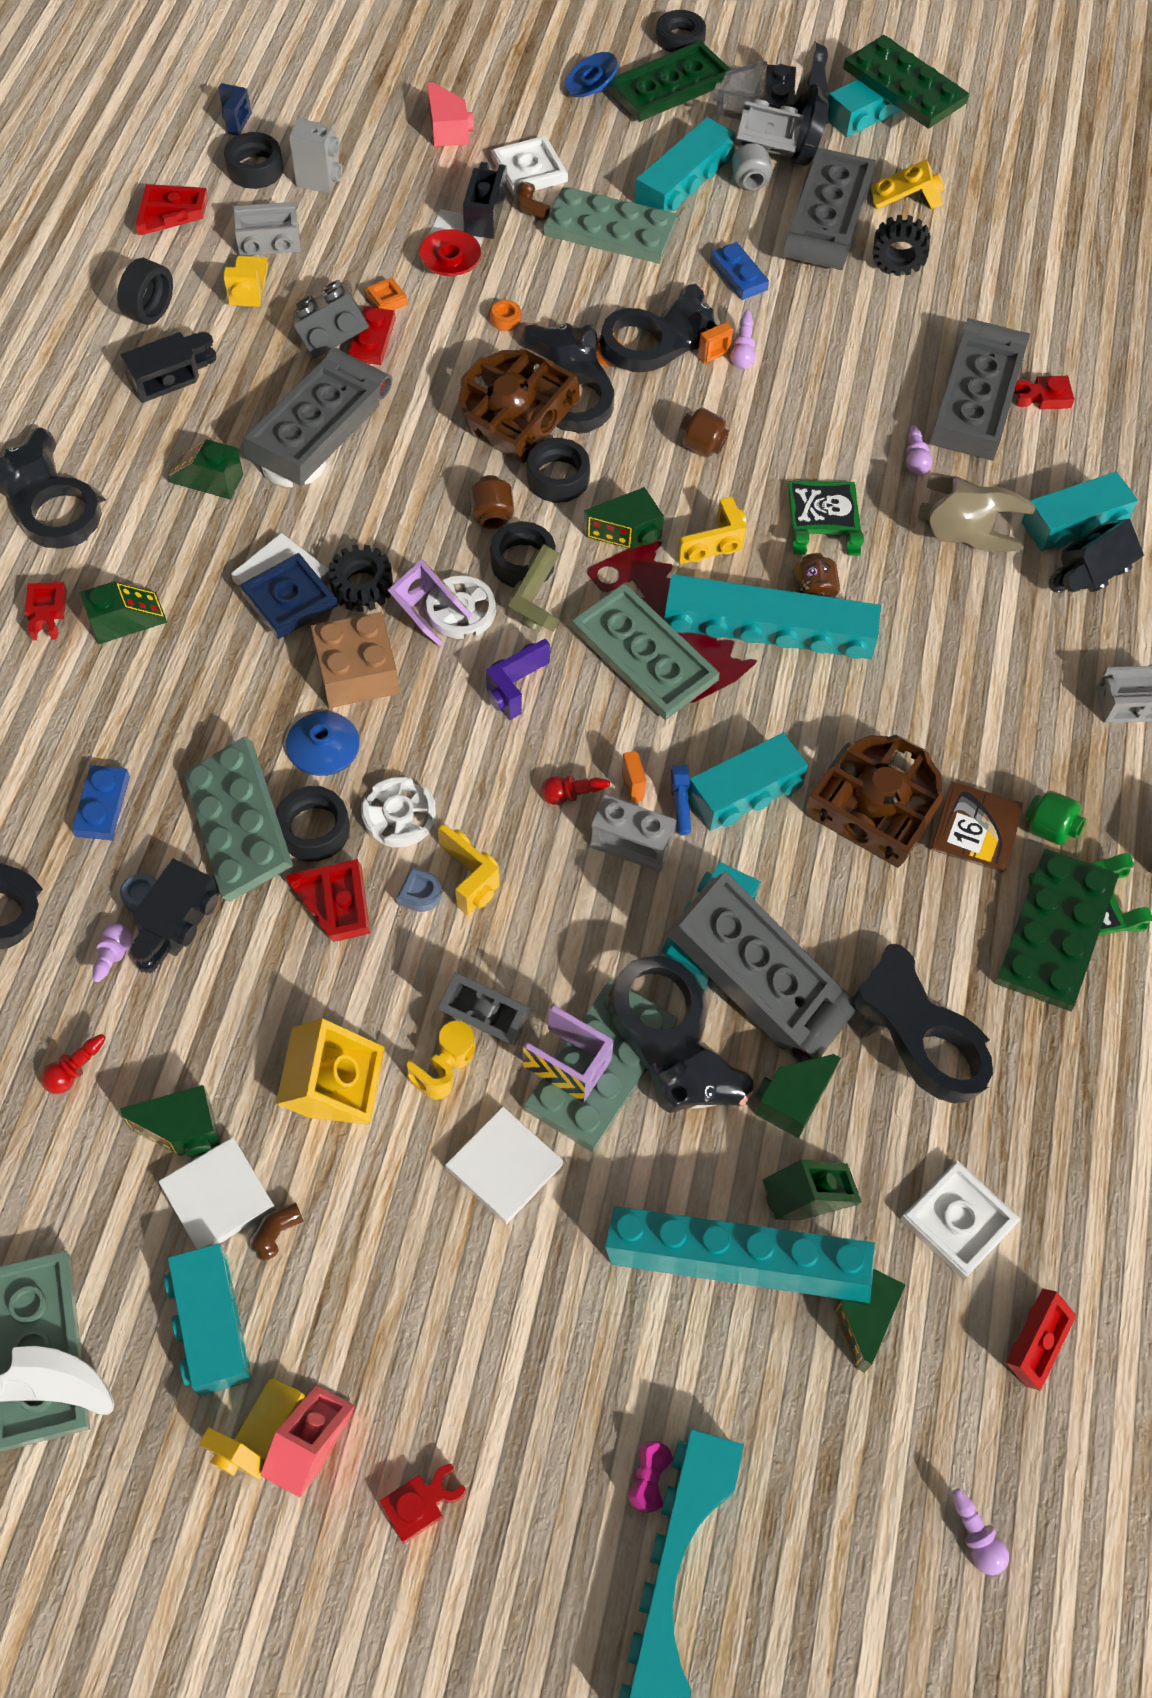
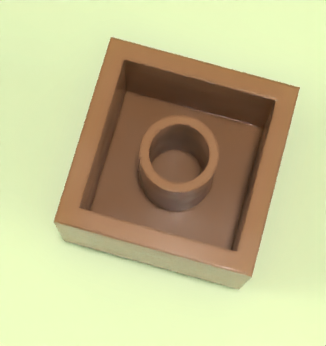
(355, 659)

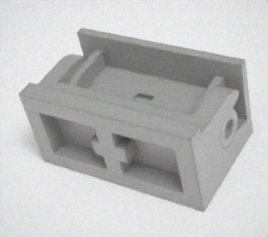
(770, 127)
(315, 155)
(267, 228)
(1126, 694)
(632, 833)

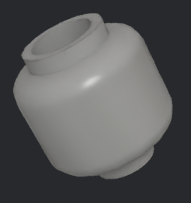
(751, 166)

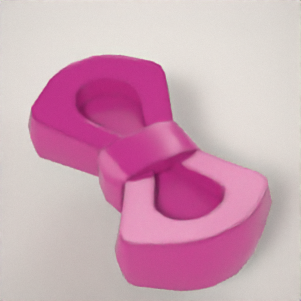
(653, 1461)

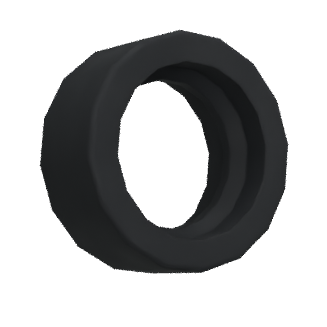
(251, 145)
(132, 286)
(558, 489)
(513, 535)
(317, 798)

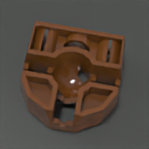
(521, 415)
(861, 787)

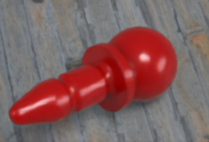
(557, 790)
(60, 1075)

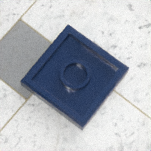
(288, 595)

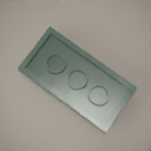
(610, 224)
(645, 651)
(237, 819)
(590, 1121)
(41, 1312)

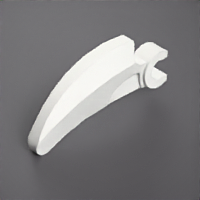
(54, 1377)

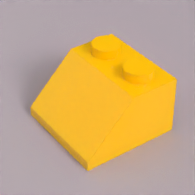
(330, 1073)

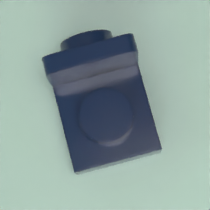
(235, 107)

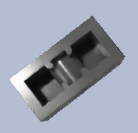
(484, 1009)

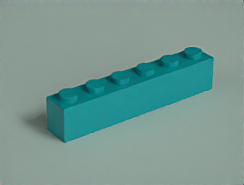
(772, 616)
(741, 1254)

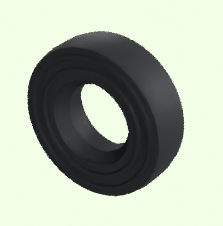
(679, 20)

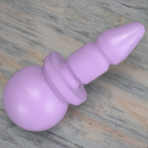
(743, 354)
(918, 456)
(112, 946)
(988, 1551)

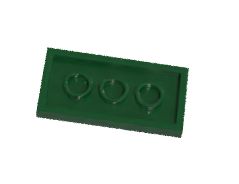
(668, 81)
(906, 81)
(1057, 929)

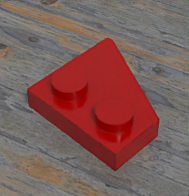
(170, 206)
(335, 898)

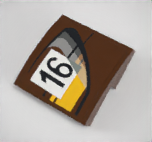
(977, 826)

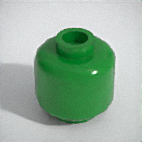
(1055, 817)

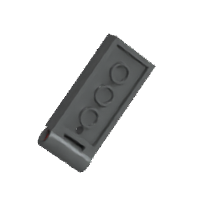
(829, 209)
(980, 389)
(317, 416)
(762, 969)

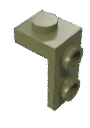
(526, 591)

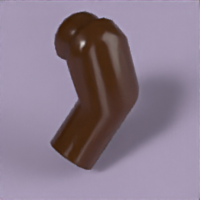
(529, 204)
(269, 1229)

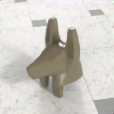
(970, 513)

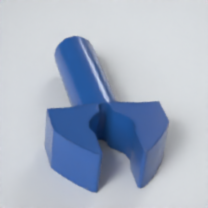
(679, 789)

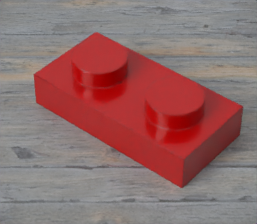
(372, 343)
(1041, 1339)

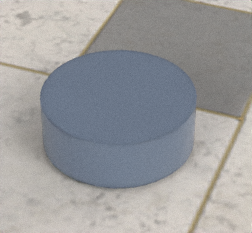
(135, 889)

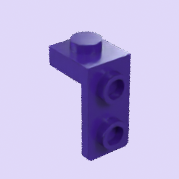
(505, 672)

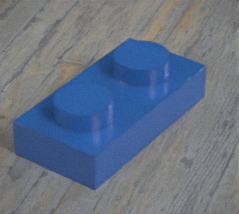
(739, 270)
(101, 802)

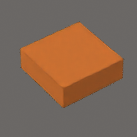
(386, 295)
(715, 342)
(633, 776)

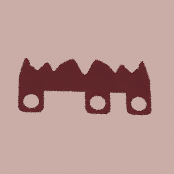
(652, 581)

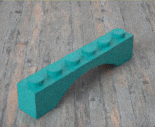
(705, 1481)

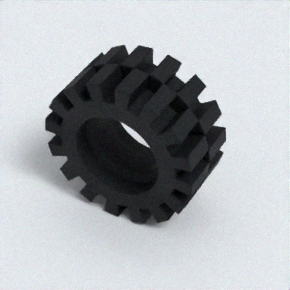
(901, 231)
(360, 562)

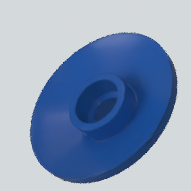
(591, 74)
(324, 755)

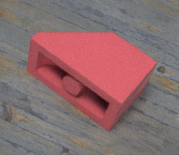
(448, 117)
(306, 1440)

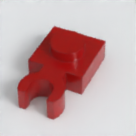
(1047, 391)
(44, 605)
(414, 1504)

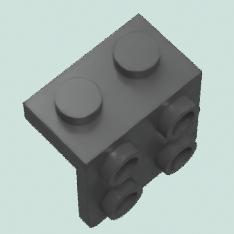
(328, 318)

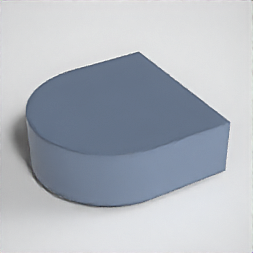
(420, 891)

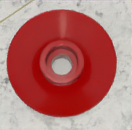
(450, 252)

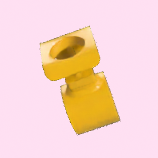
(456, 1050)

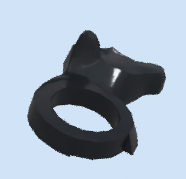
(31, 479)

